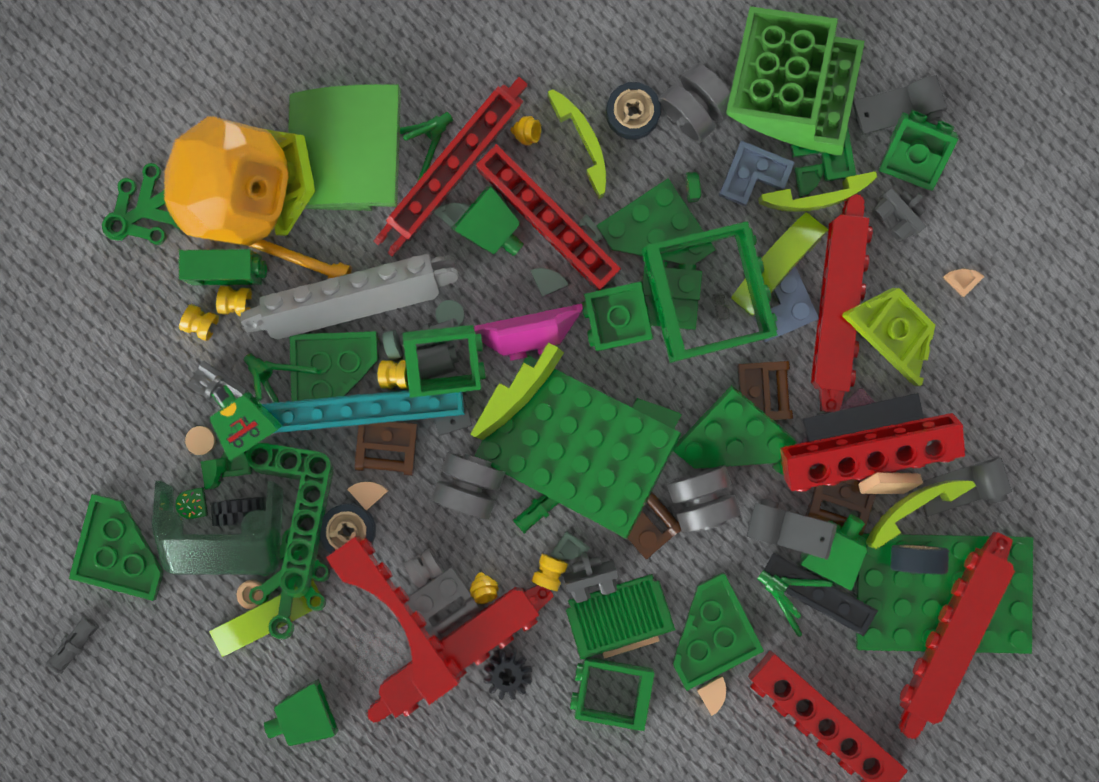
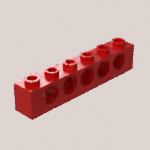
(547, 218)
(943, 429)
(773, 669)

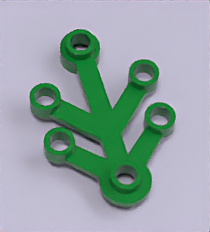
(146, 208)
(286, 601)

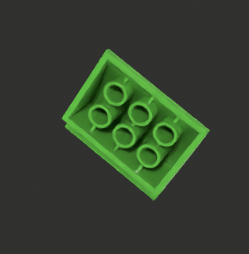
(796, 79)
(350, 144)

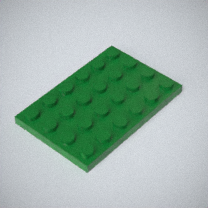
(583, 451)
(912, 601)

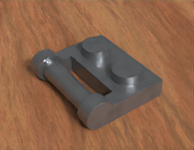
(438, 595)

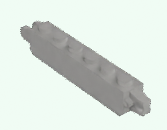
(351, 296)

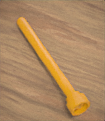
(331, 271)

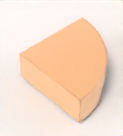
(963, 280)
(367, 493)
(713, 694)

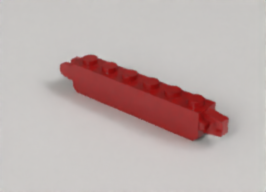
(453, 164)
(840, 292)
(957, 635)
(466, 645)

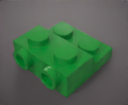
(919, 150)
(685, 294)
(617, 316)

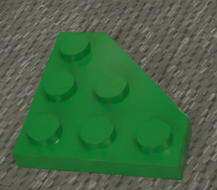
(654, 219)
(340, 362)
(733, 435)
(115, 551)
(714, 634)

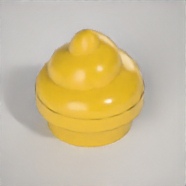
(527, 130)
(483, 589)

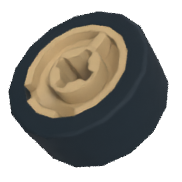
(633, 95)
(340, 516)
(919, 559)

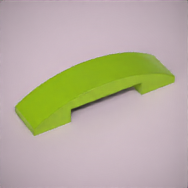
(565, 110)
(783, 200)
(784, 257)
(886, 528)
(255, 623)

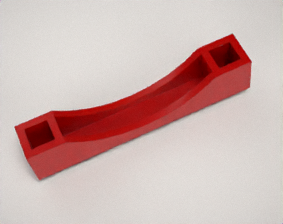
(430, 670)

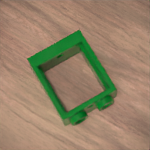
(221, 267)
(447, 384)
(642, 700)

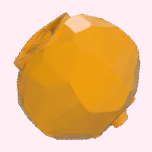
(226, 182)

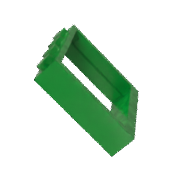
(753, 270)

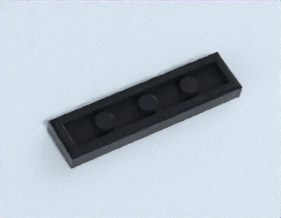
(864, 417)
(827, 600)

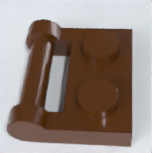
(755, 386)
(389, 437)
(843, 494)
(646, 535)

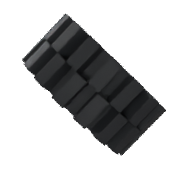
(233, 511)

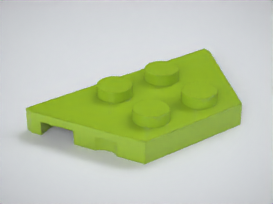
(300, 180)
(895, 330)

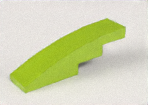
(508, 401)

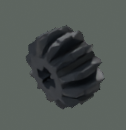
(517, 671)

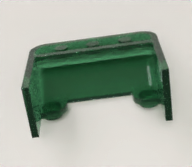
(249, 553)

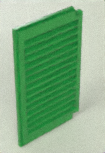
(619, 618)

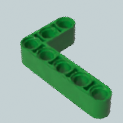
(303, 509)

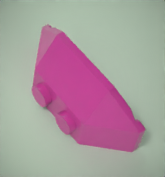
(529, 332)

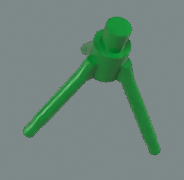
(433, 130)
(263, 370)
(777, 588)

